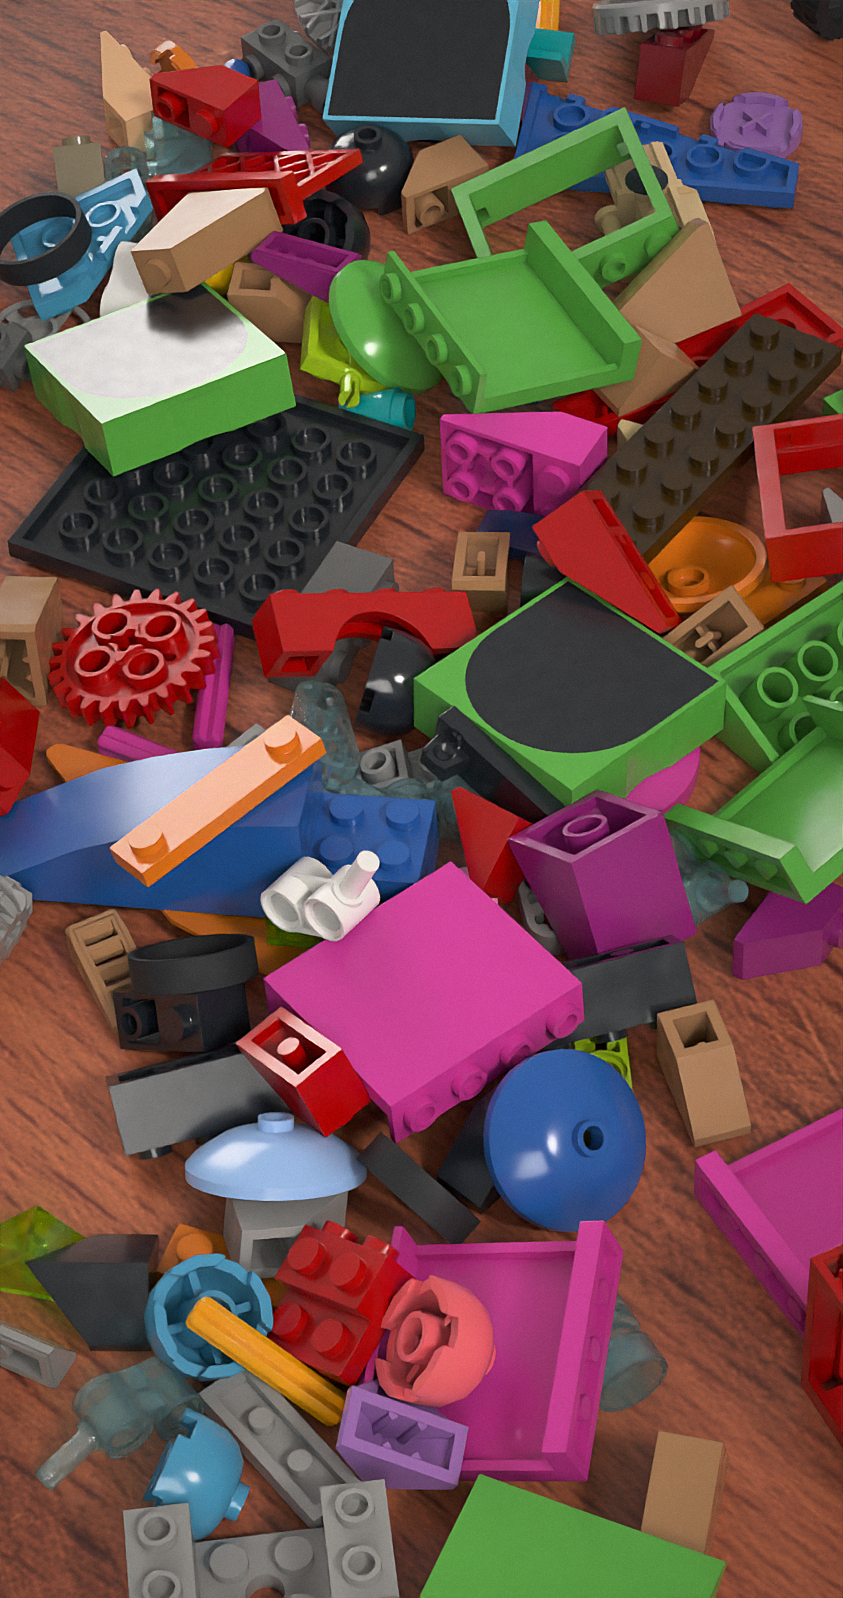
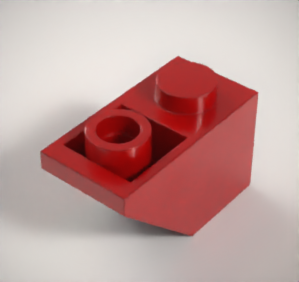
(207, 102)

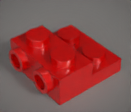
(335, 1300)

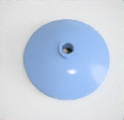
(274, 1162)

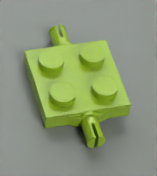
(328, 358)

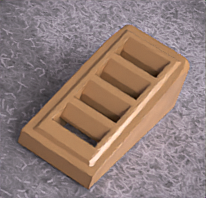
(97, 941)

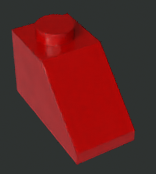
(305, 1071)

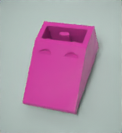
(519, 458)

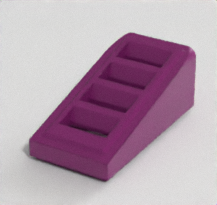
(302, 261)

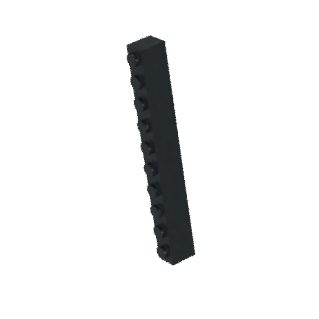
(222, 1089)

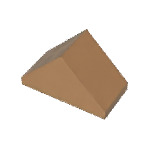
(659, 372)
(483, 569)
(716, 628)

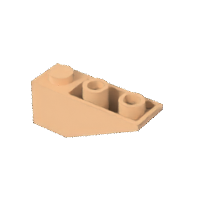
(125, 94)

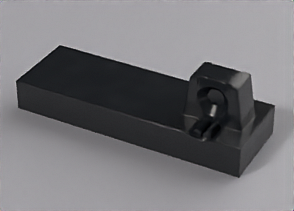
(467, 751)

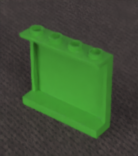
(514, 323)
(786, 822)

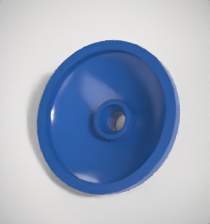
(538, 1143)

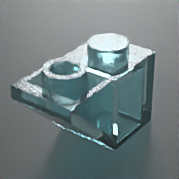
(174, 149)

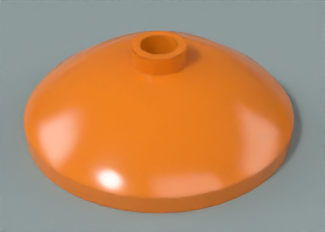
(707, 560)

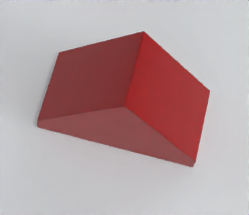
(485, 844)

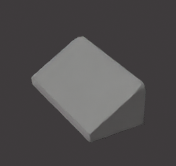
(33, 1355)

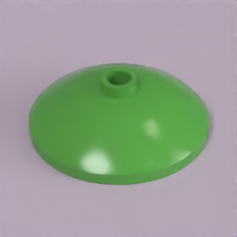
(376, 332)

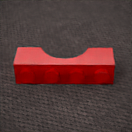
(300, 629)

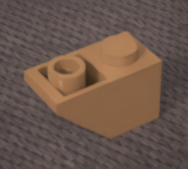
(435, 172)
(268, 302)
(702, 1072)

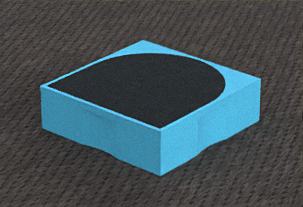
(432, 68)

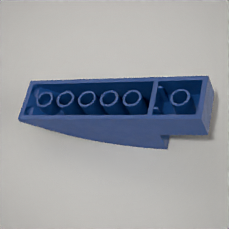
(63, 837)

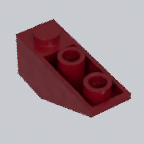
(671, 64)

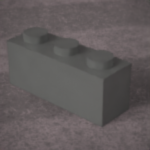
(356, 572)

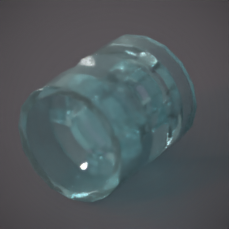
(632, 1362)

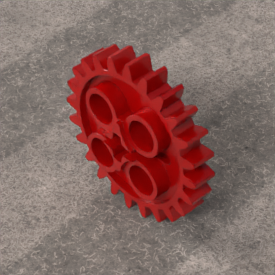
(133, 658)

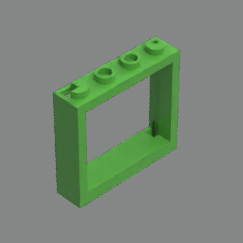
(560, 167)

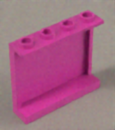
(431, 997)
(780, 1208)
(551, 1343)

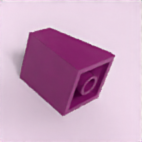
(605, 874)

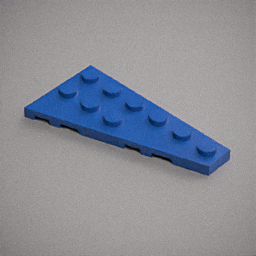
(701, 164)

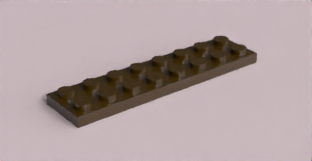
(707, 429)

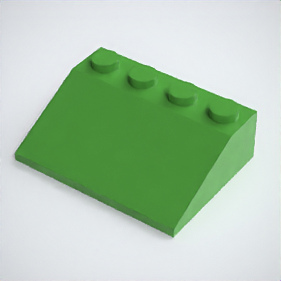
(773, 676)
(540, 1548)

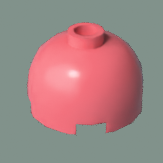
(436, 1343)

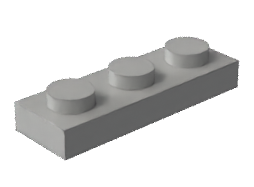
(277, 1442)

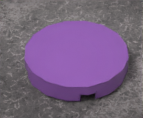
(759, 123)

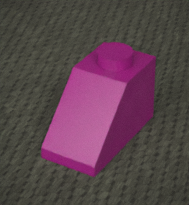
(789, 934)

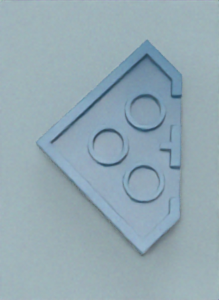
(114, 214)

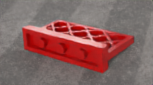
(287, 174)

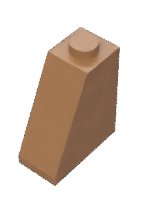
(204, 237)
(681, 288)
(28, 626)
(685, 1490)

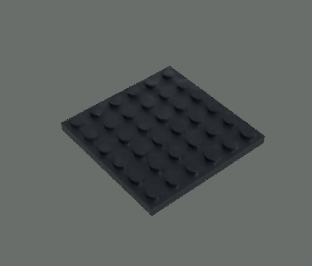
(225, 513)

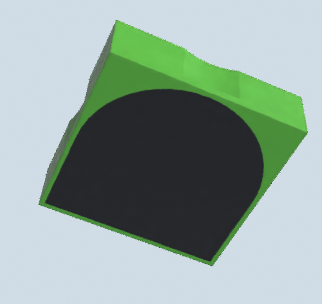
(159, 377)
(577, 694)

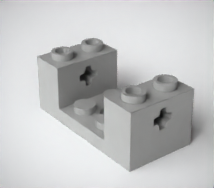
(340, 1560)

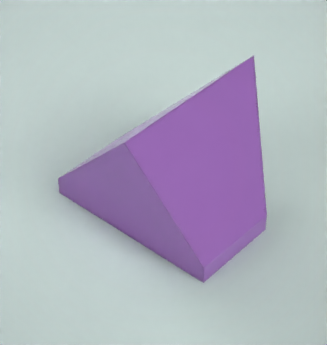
(399, 1441)

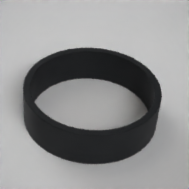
(57, 259)
(193, 964)
(418, 1189)

